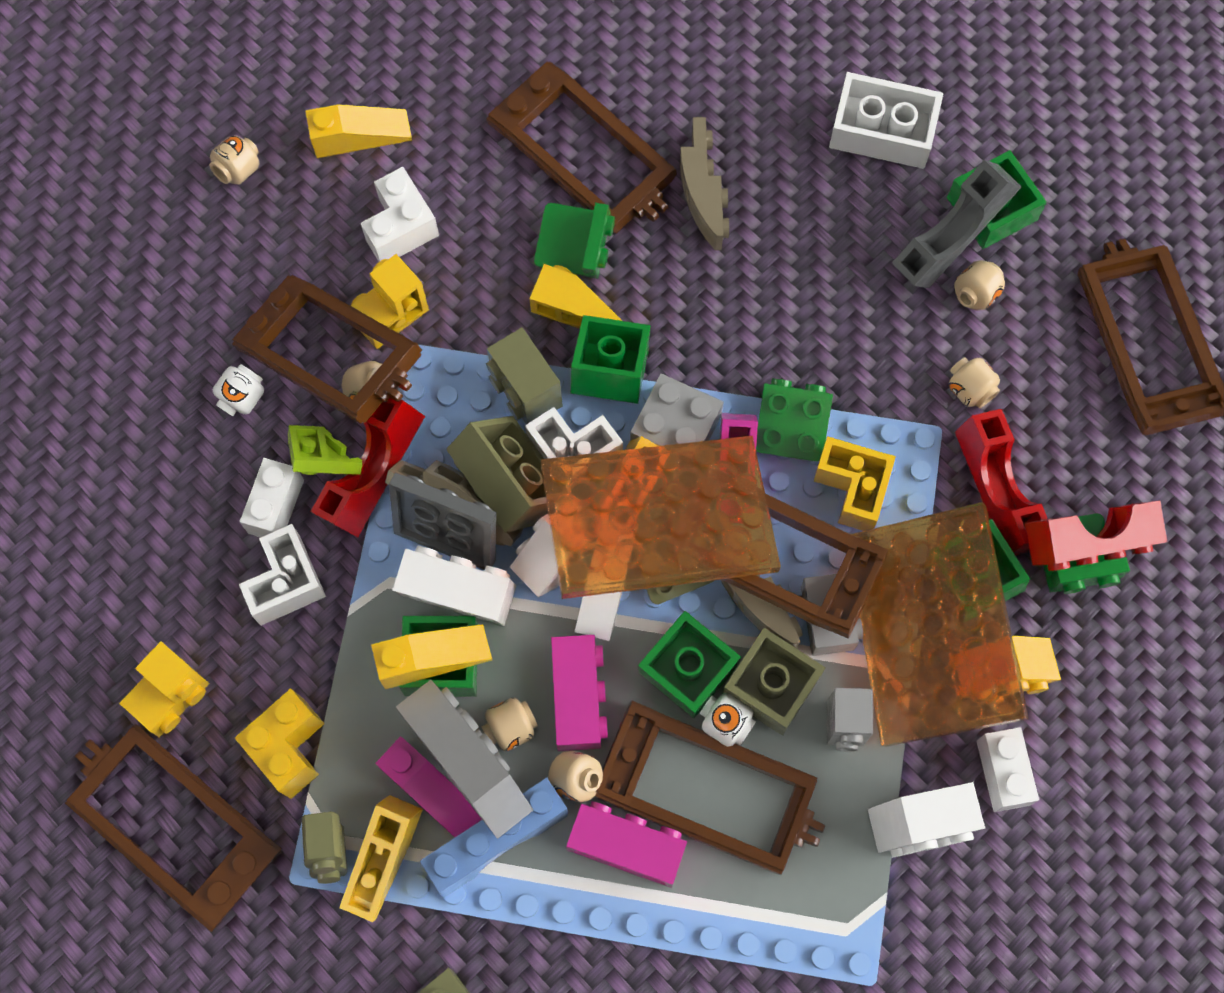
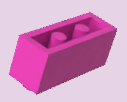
(578, 693)
(627, 843)

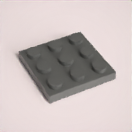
(443, 520)

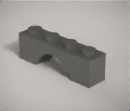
(980, 200)

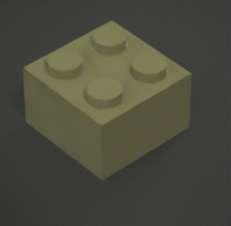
(523, 376)
(774, 680)

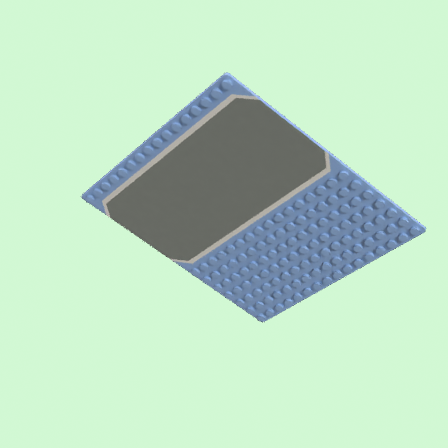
(828, 901)

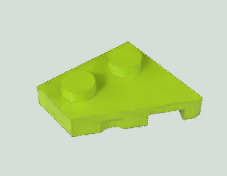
(316, 451)

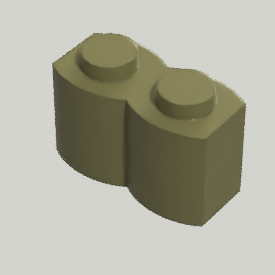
(324, 846)

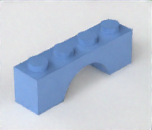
(477, 847)

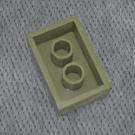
(502, 470)

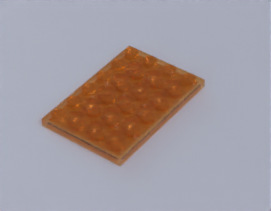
(658, 516)
(939, 630)

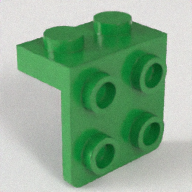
(574, 238)
(793, 420)
(1103, 573)

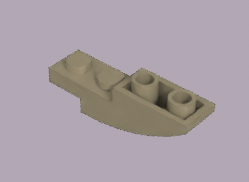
(702, 188)
(444, 476)
(765, 614)

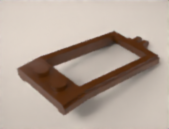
(541, 91)
(284, 305)
(1169, 408)
(850, 586)
(629, 756)
(233, 874)

